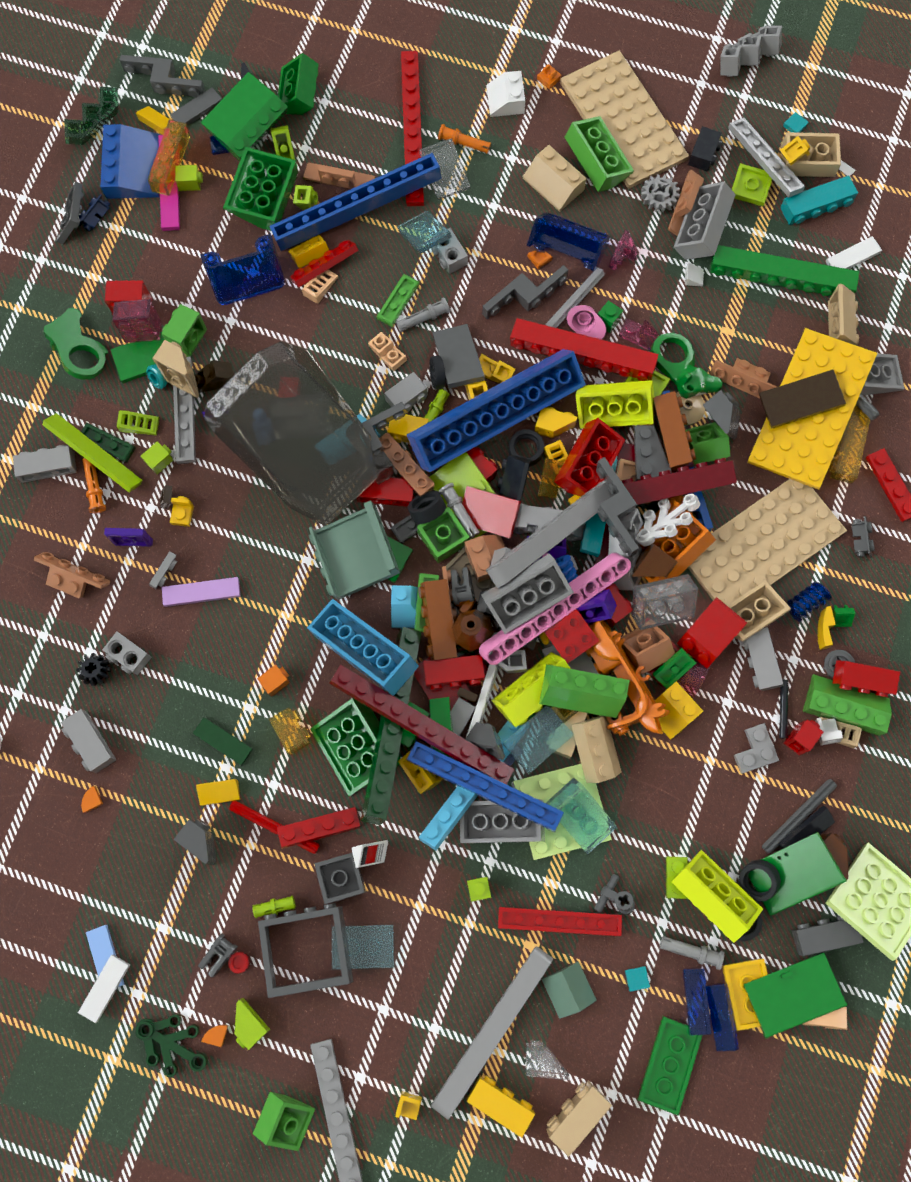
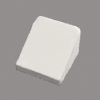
(693, 275)

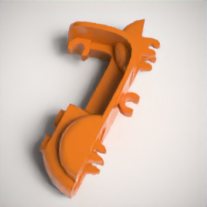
(611, 657)

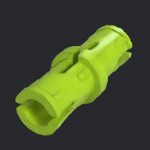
(436, 406)
(274, 906)

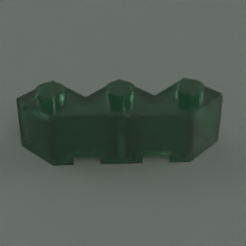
(93, 117)

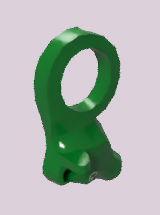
(67, 338)
(688, 379)

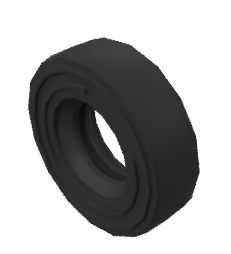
(437, 372)

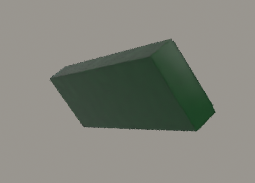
(112, 445)
(222, 741)

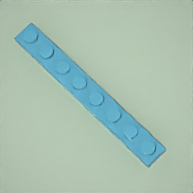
(457, 804)

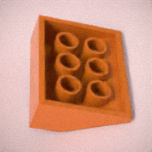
(685, 545)

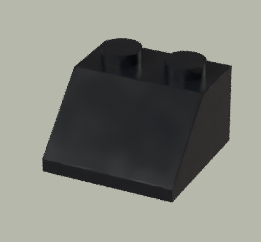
(514, 477)

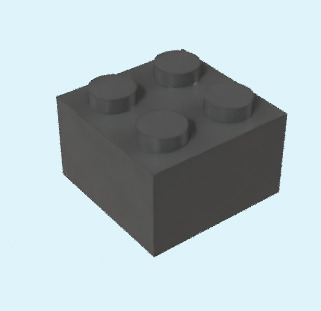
(339, 878)

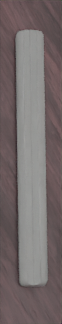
(576, 298)

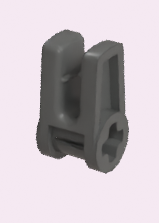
(465, 591)
(224, 950)

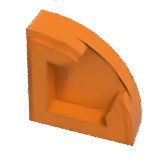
(539, 259)
(91, 800)
(216, 1035)

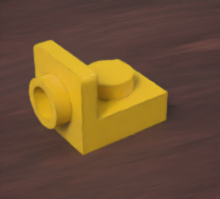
(795, 150)
(181, 511)

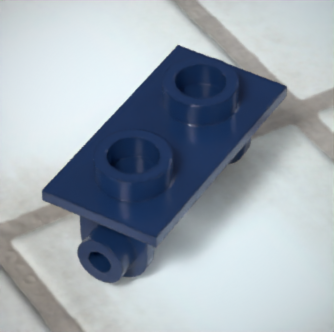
(97, 207)

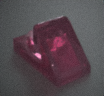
(625, 248)
(639, 334)
(694, 678)

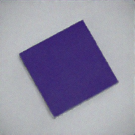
(128, 537)

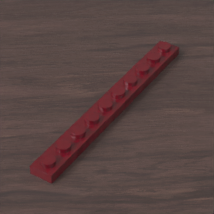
(420, 725)

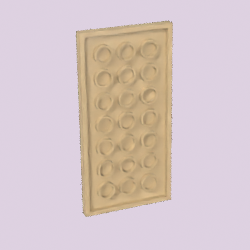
(617, 96)
(766, 541)

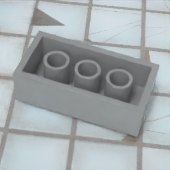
(705, 222)
(527, 594)
(494, 824)

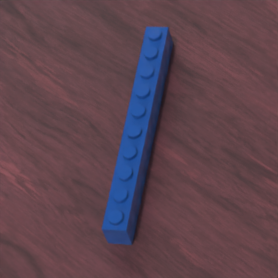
(356, 201)

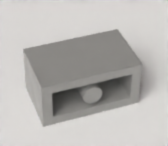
(409, 391)

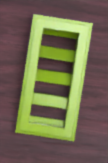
(122, 427)

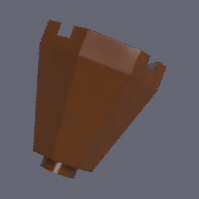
(472, 637)

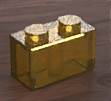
(290, 731)

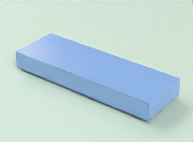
(101, 947)

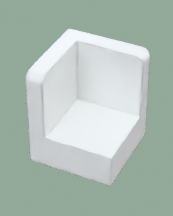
(831, 732)

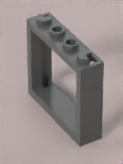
(346, 970)

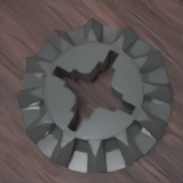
(831, 659)

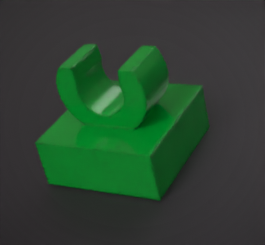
(843, 616)

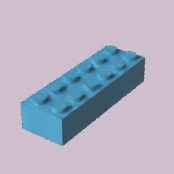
(363, 647)

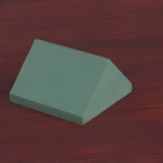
(569, 990)

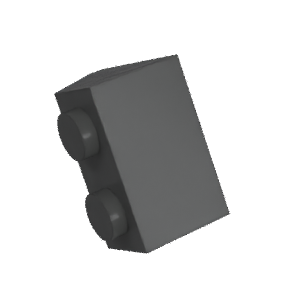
(198, 840)

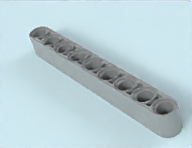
(548, 535)
(491, 1032)

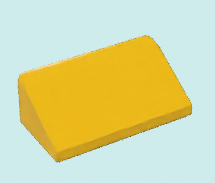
(153, 119)
(308, 251)
(218, 792)

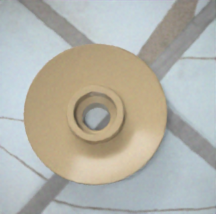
(696, 411)

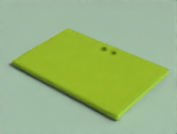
(462, 473)

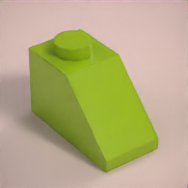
(282, 142)
(248, 1025)

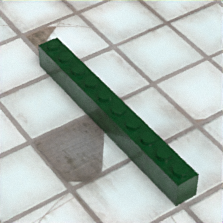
(388, 744)

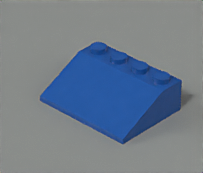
(127, 161)

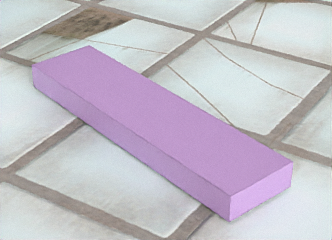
(201, 591)

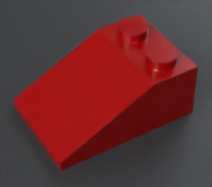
(712, 632)

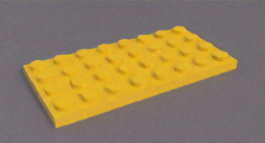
(807, 446)

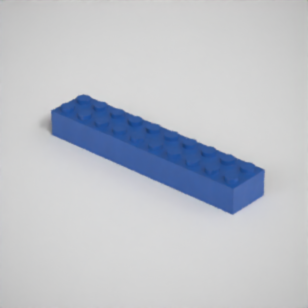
(496, 410)

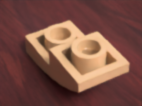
(387, 351)
(832, 1020)

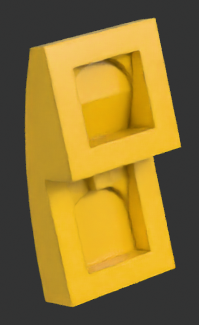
(495, 370)
(825, 622)

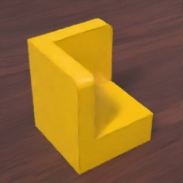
(408, 1105)

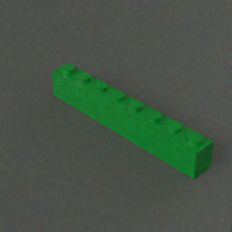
(781, 271)

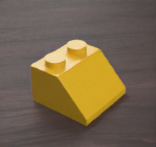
(682, 710)

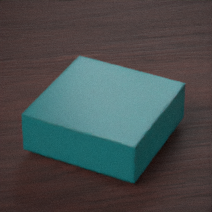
(795, 123)
(637, 978)

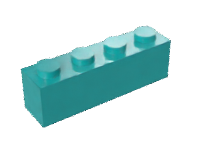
(819, 200)

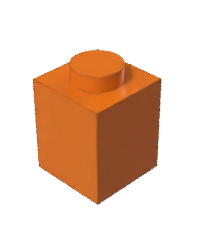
(274, 680)

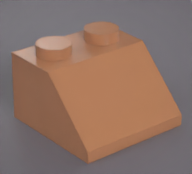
(480, 554)
(648, 648)

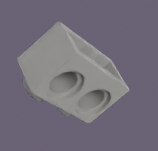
(451, 250)
(128, 651)

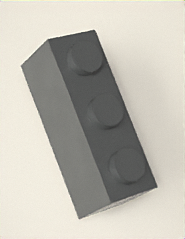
(825, 936)

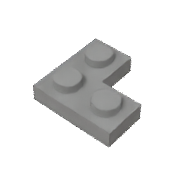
(761, 751)

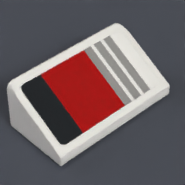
(370, 853)

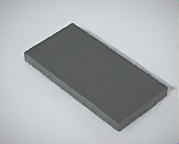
(458, 355)

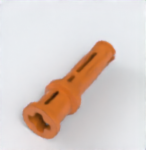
(463, 139)
(94, 493)

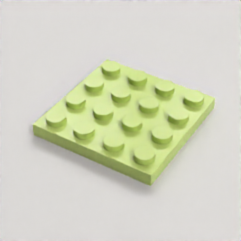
(545, 787)
(876, 901)

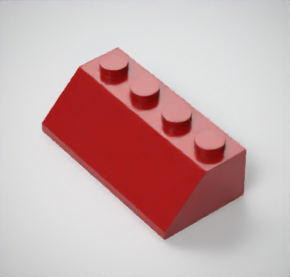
(579, 469)

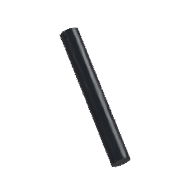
(783, 729)

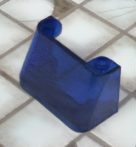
(244, 275)

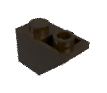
(213, 376)

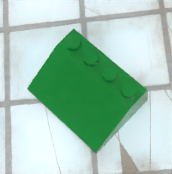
(244, 115)
(261, 187)
(349, 743)

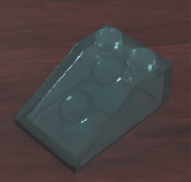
(582, 815)

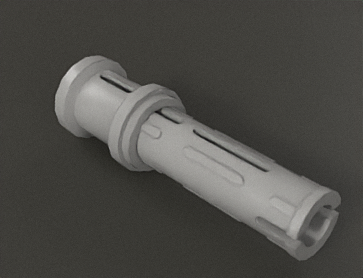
(429, 312)
(455, 503)
(700, 954)

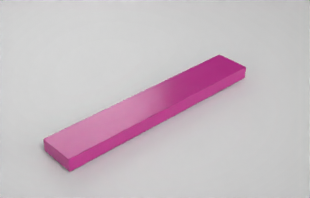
(170, 207)

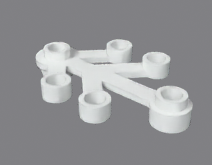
(668, 522)

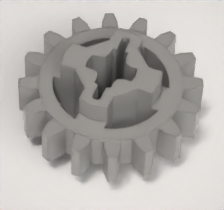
(660, 193)

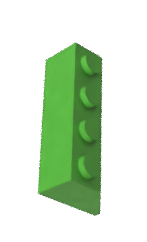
(598, 153)
(583, 691)
(848, 706)

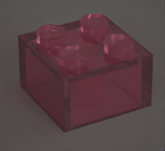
(137, 320)

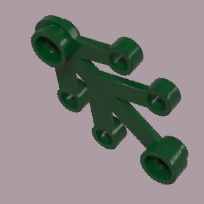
(168, 1044)

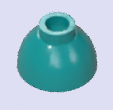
(156, 377)

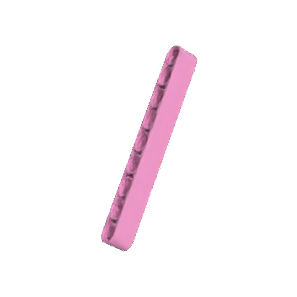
(564, 607)

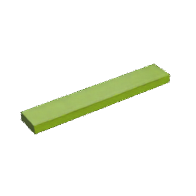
(92, 452)

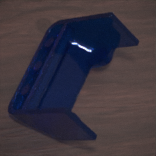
(569, 238)

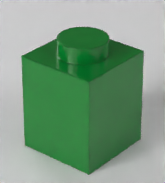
(610, 315)

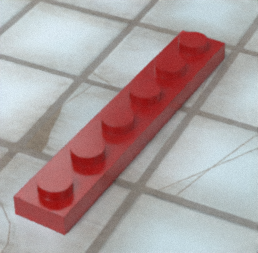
(560, 921)

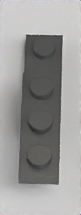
(162, 75)
(525, 292)
(381, 421)
(616, 507)

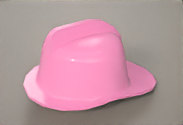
(586, 322)

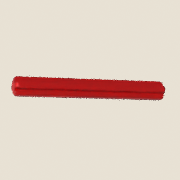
(267, 823)

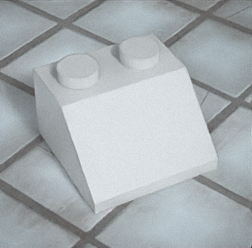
(506, 94)

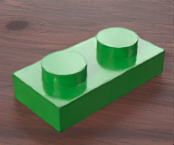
(674, 668)

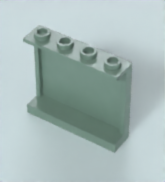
(354, 552)

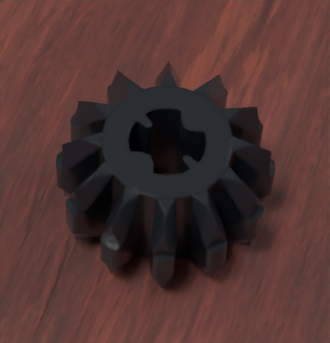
(88, 665)

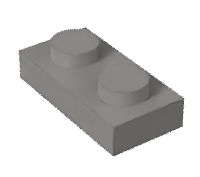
(168, 564)

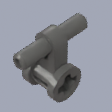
(608, 894)

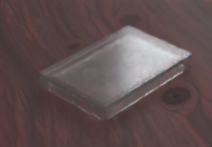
(452, 172)

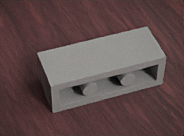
(44, 463)
(763, 661)
(87, 741)

